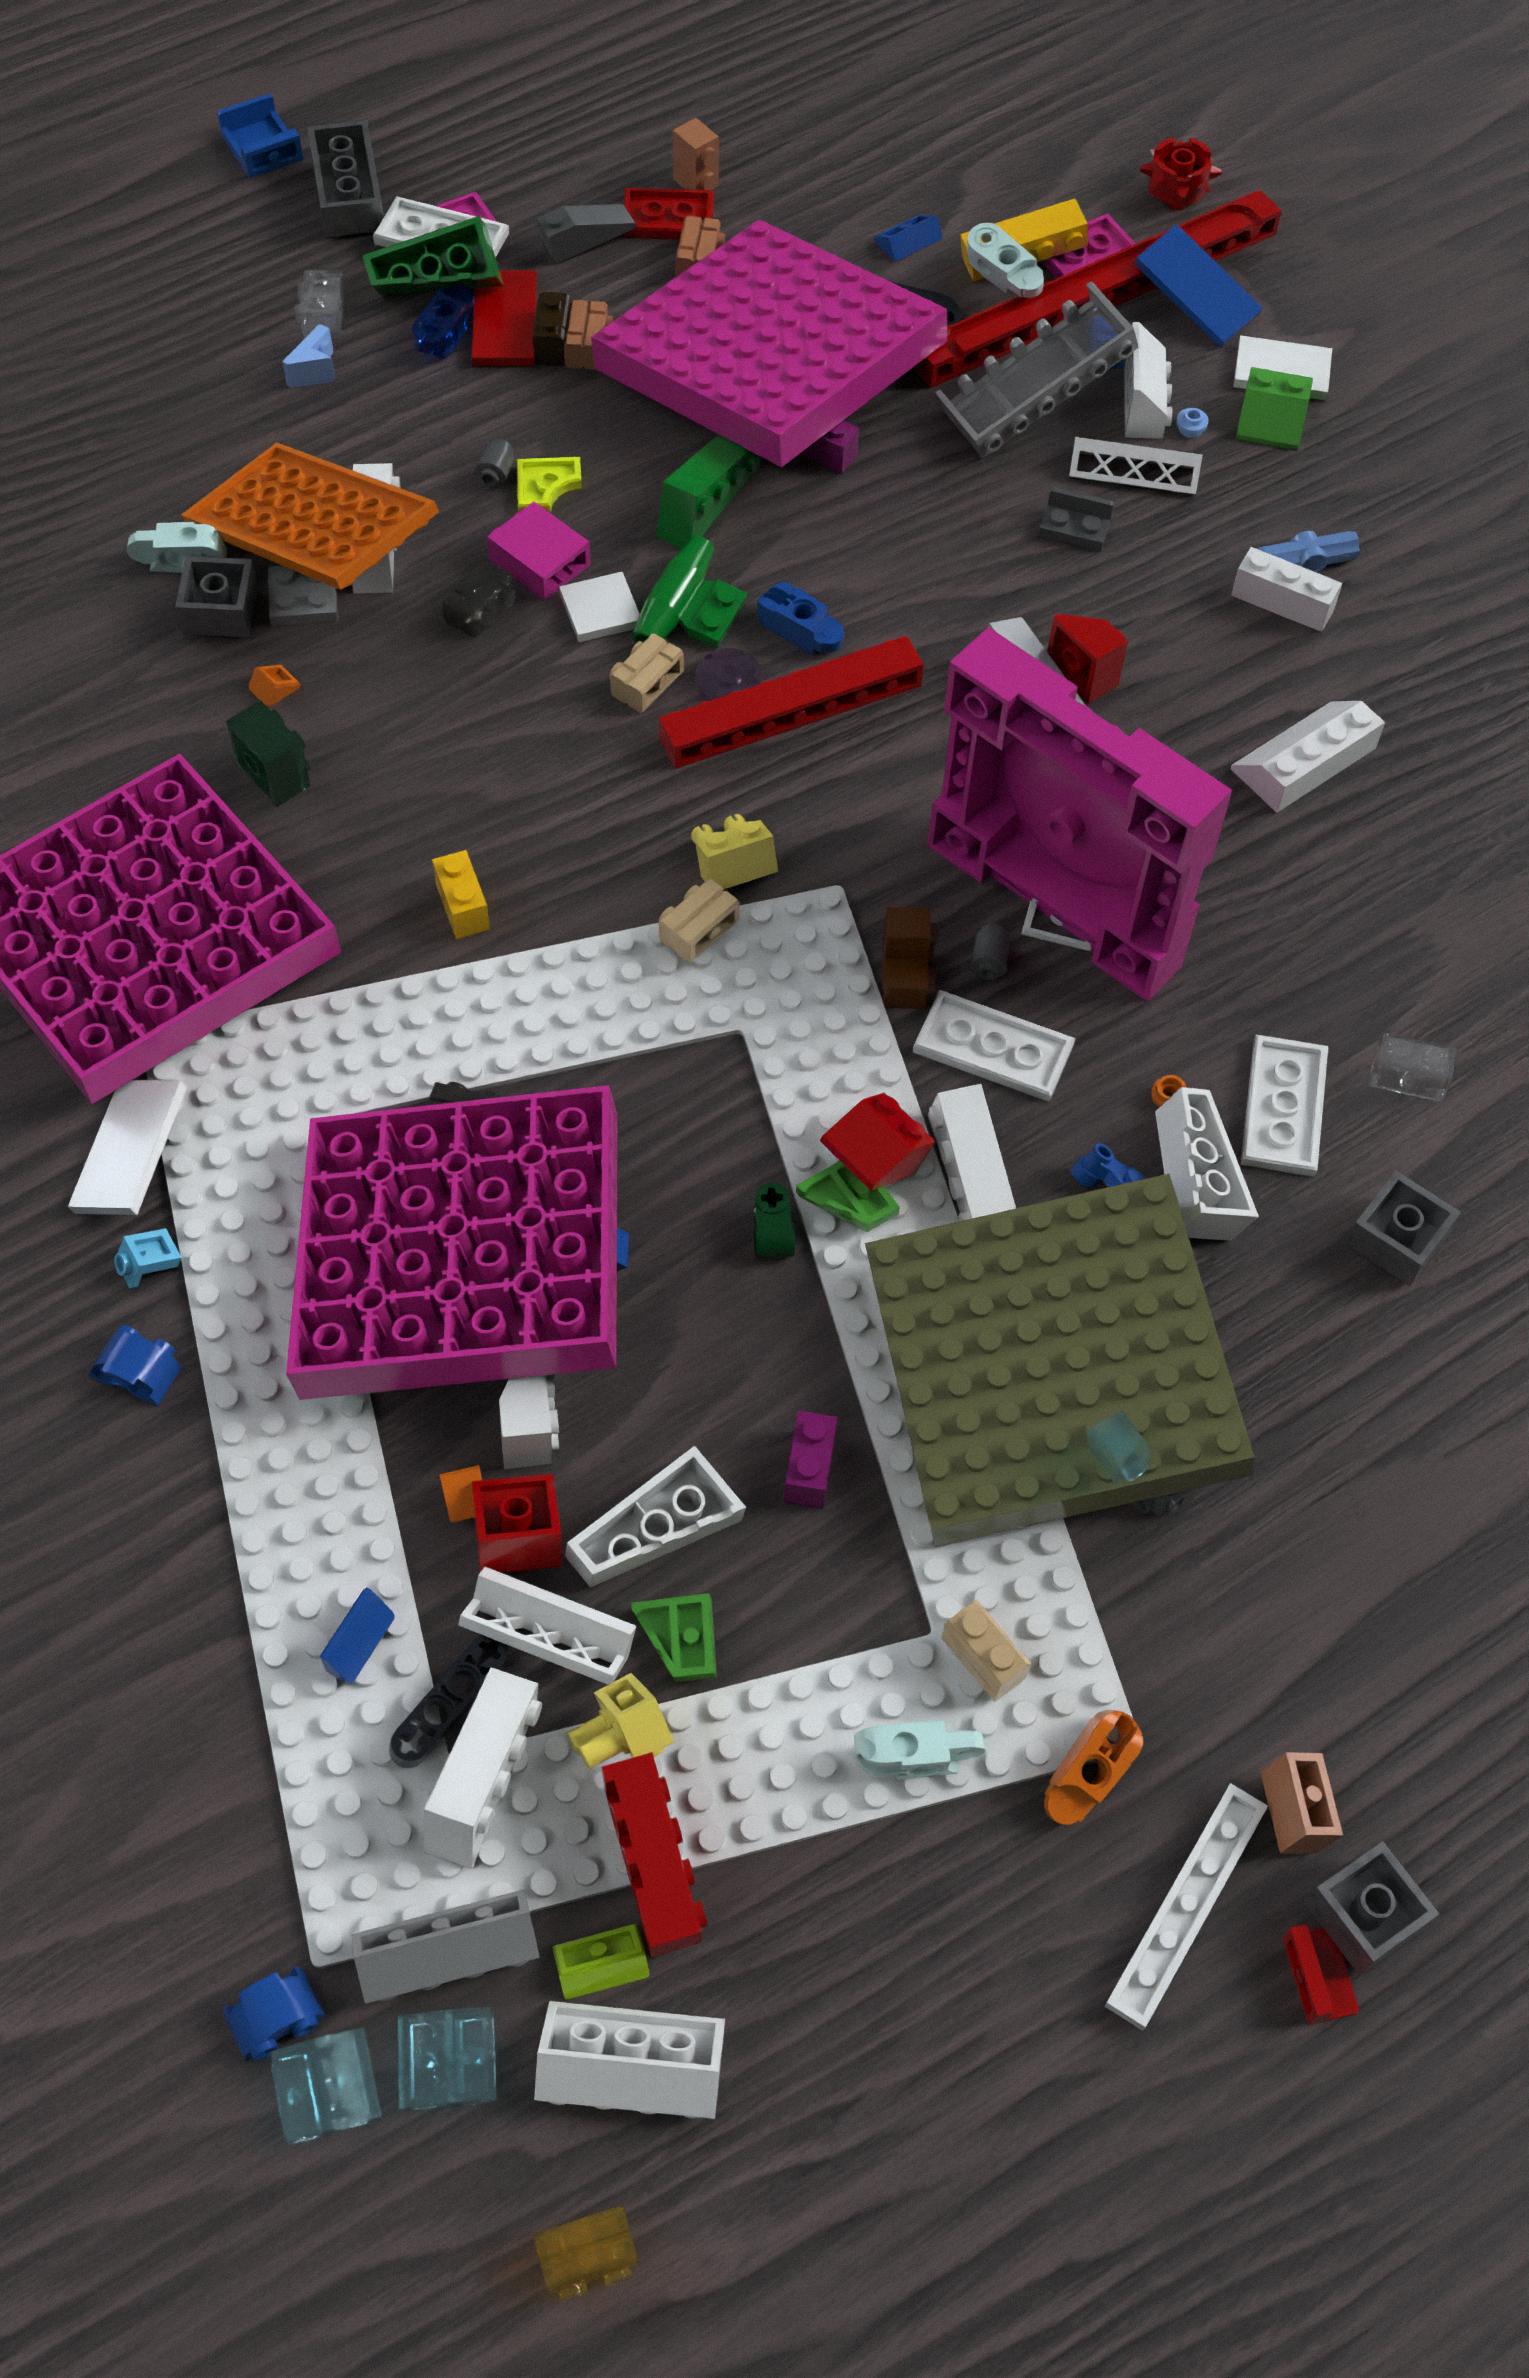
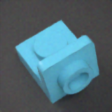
(145, 1254)

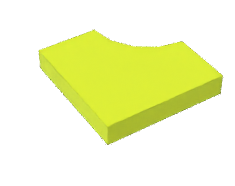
(546, 480)

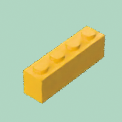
(1042, 232)

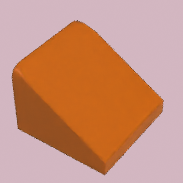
(272, 684)
(458, 1492)

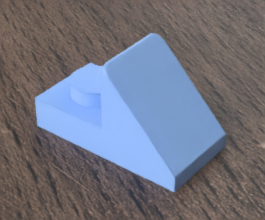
(311, 360)

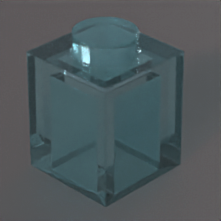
(1119, 1448)

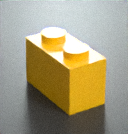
(461, 894)

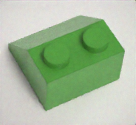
(1274, 408)

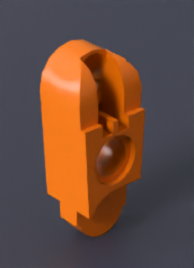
(1069, 1795)

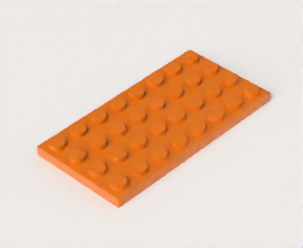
(312, 515)

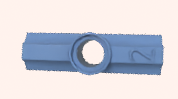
(1316, 552)

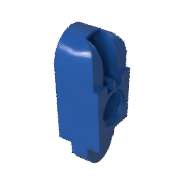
(799, 619)

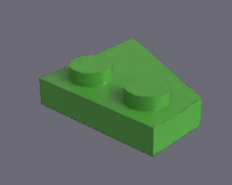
(848, 1198)
(681, 1634)

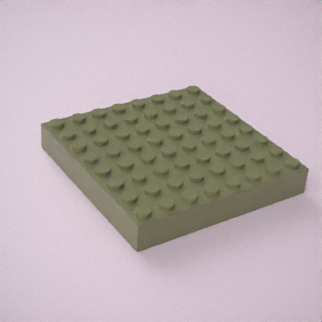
(1039, 1328)

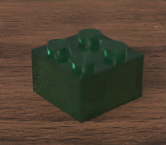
(269, 752)

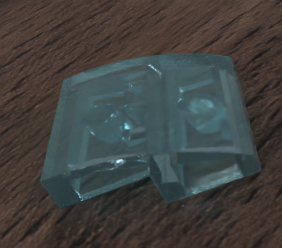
(446, 2058)
(325, 2085)

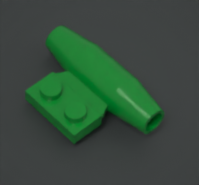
(684, 597)

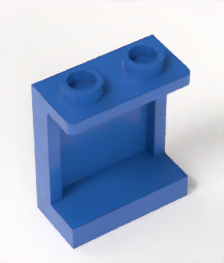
(259, 136)

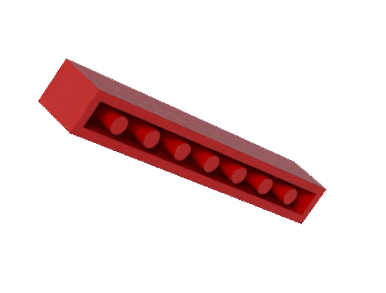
(790, 701)

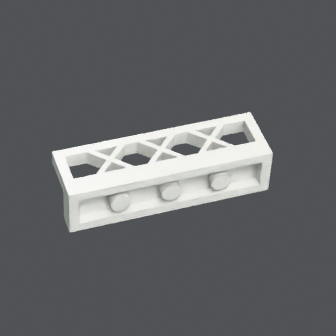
(1139, 454)
(552, 1622)

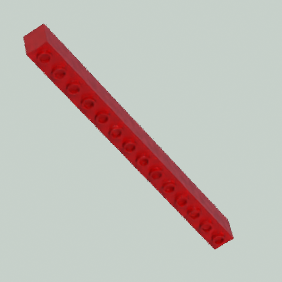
(1116, 276)

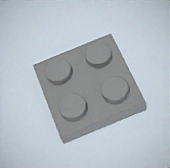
(299, 598)

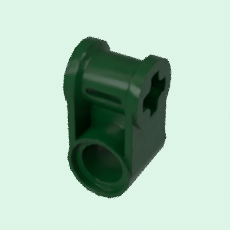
(773, 1226)

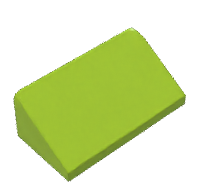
(601, 1961)

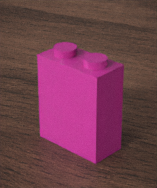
(539, 550)

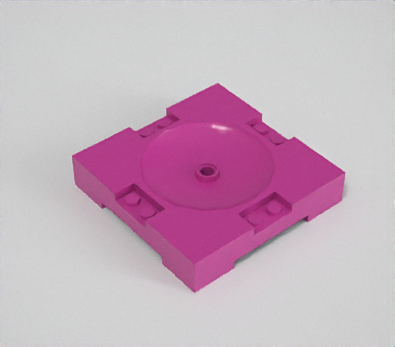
(1074, 812)

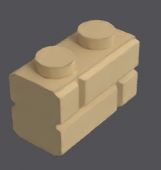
(646, 672)
(698, 920)
(985, 1650)

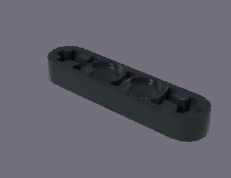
(445, 1696)

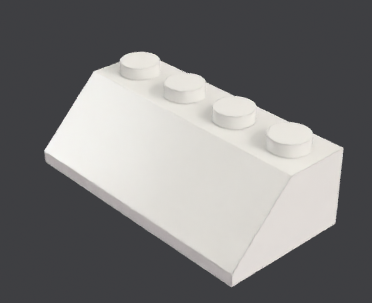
(1310, 752)
(629, 2060)

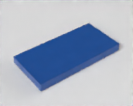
(1198, 285)

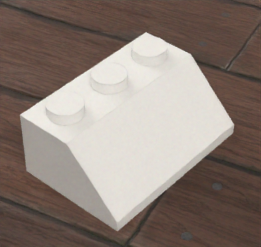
(1147, 388)

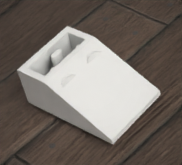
(528, 1421)

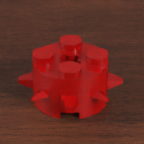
(1180, 172)

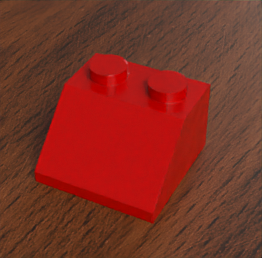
(1087, 653)
(878, 1142)
(517, 1523)

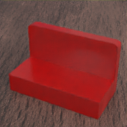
(1319, 1975)

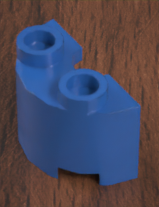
(136, 1365)
(272, 2011)

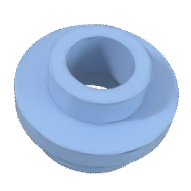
(1192, 422)

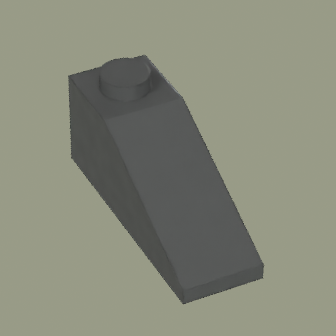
(581, 227)

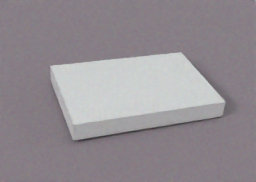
(1285, 358)

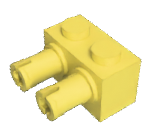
(737, 854)
(626, 1724)

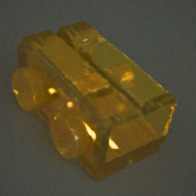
(586, 2252)

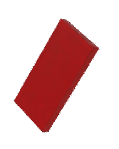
(505, 321)

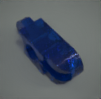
(443, 321)

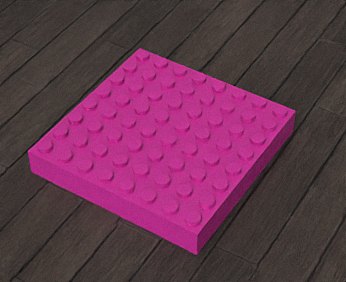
(770, 341)
(148, 927)
(457, 1244)

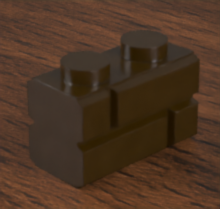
(550, 328)

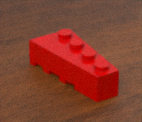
(652, 1854)

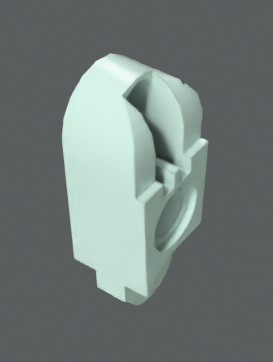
(1004, 261)
(173, 541)
(915, 1749)

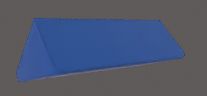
(909, 236)
(357, 1637)

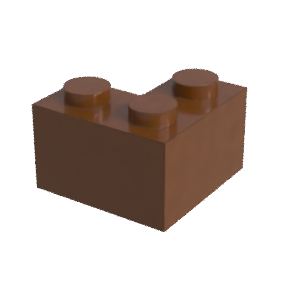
(906, 956)

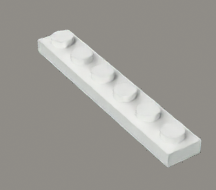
(1186, 1907)

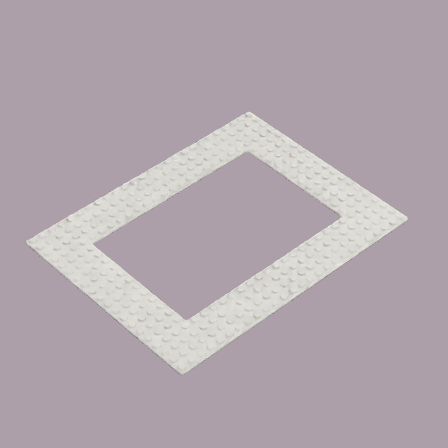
(314, 1491)

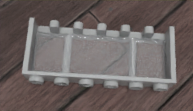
(1040, 373)

